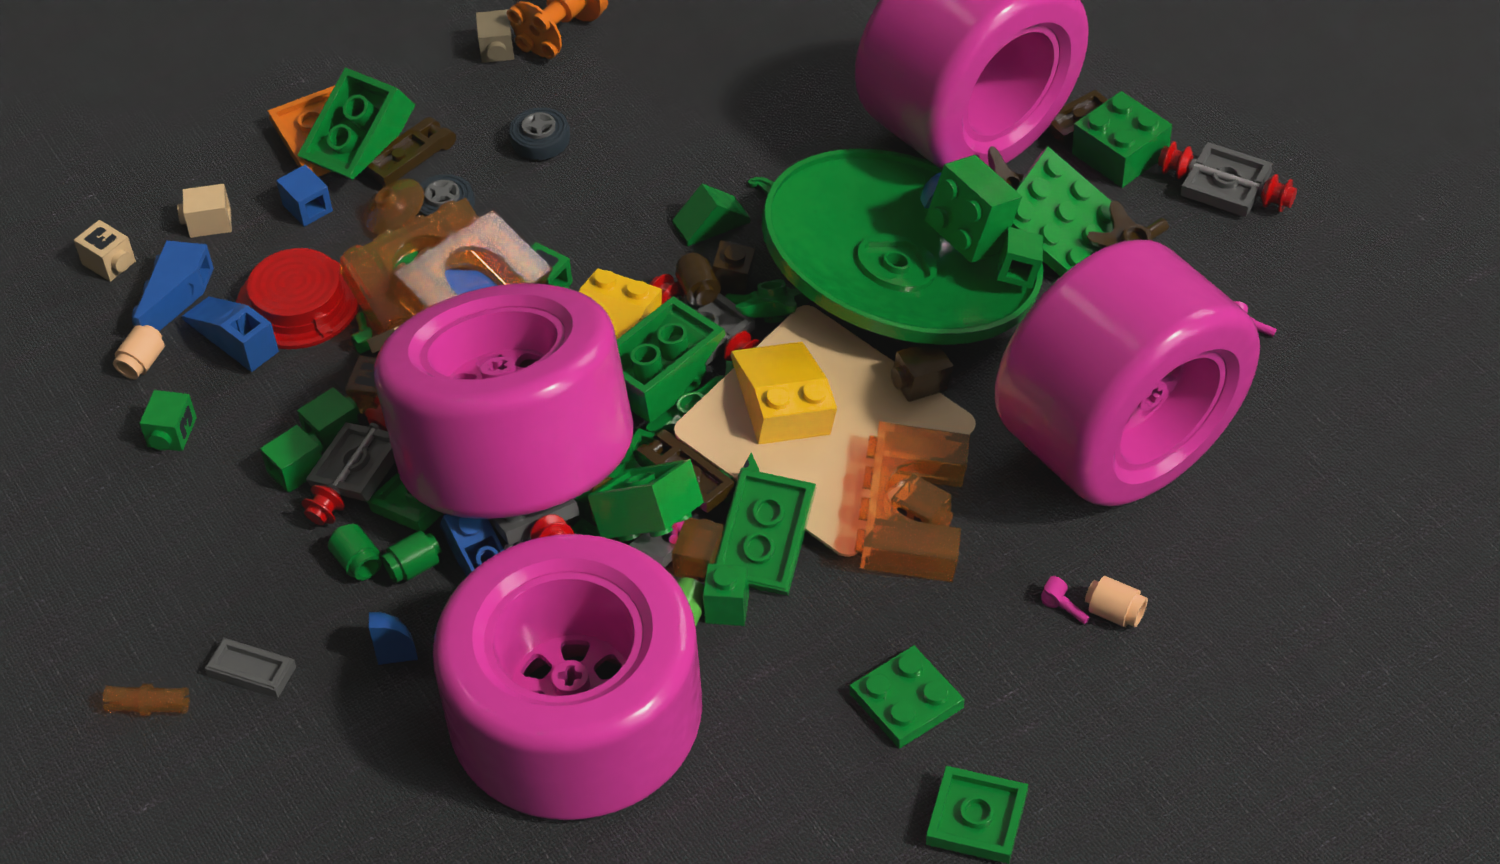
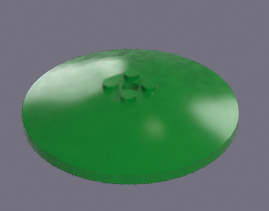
(859, 246)

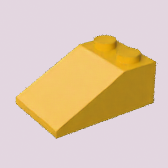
(622, 298)
(784, 392)

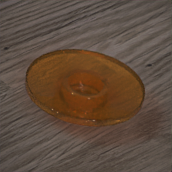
(394, 206)

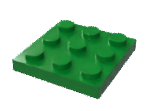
(1062, 209)

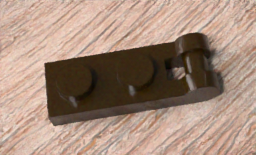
(410, 151)
(712, 482)

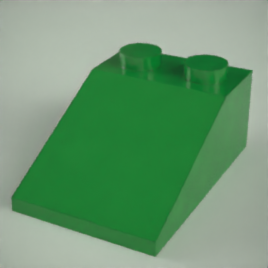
(356, 124)
(665, 356)

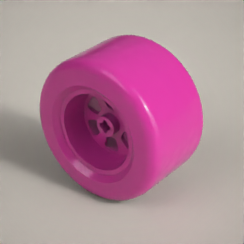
(970, 72)
(1126, 371)
(504, 400)
(570, 739)

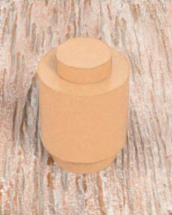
(138, 351)
(1116, 602)

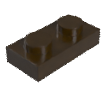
(1063, 125)

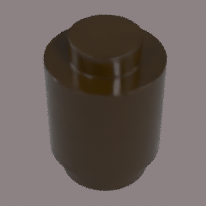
(697, 279)

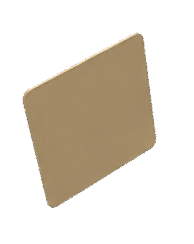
(864, 395)

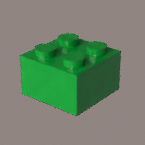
(1121, 138)
(972, 208)
(646, 500)

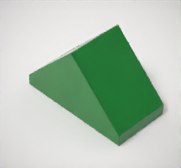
(708, 215)

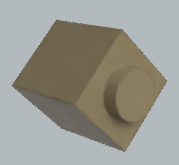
(494, 36)

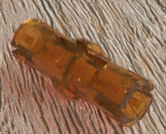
(146, 699)

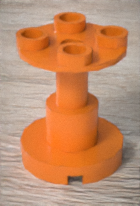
(537, 28)

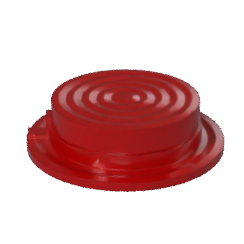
(300, 297)

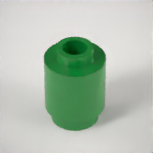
(355, 551)
(411, 556)

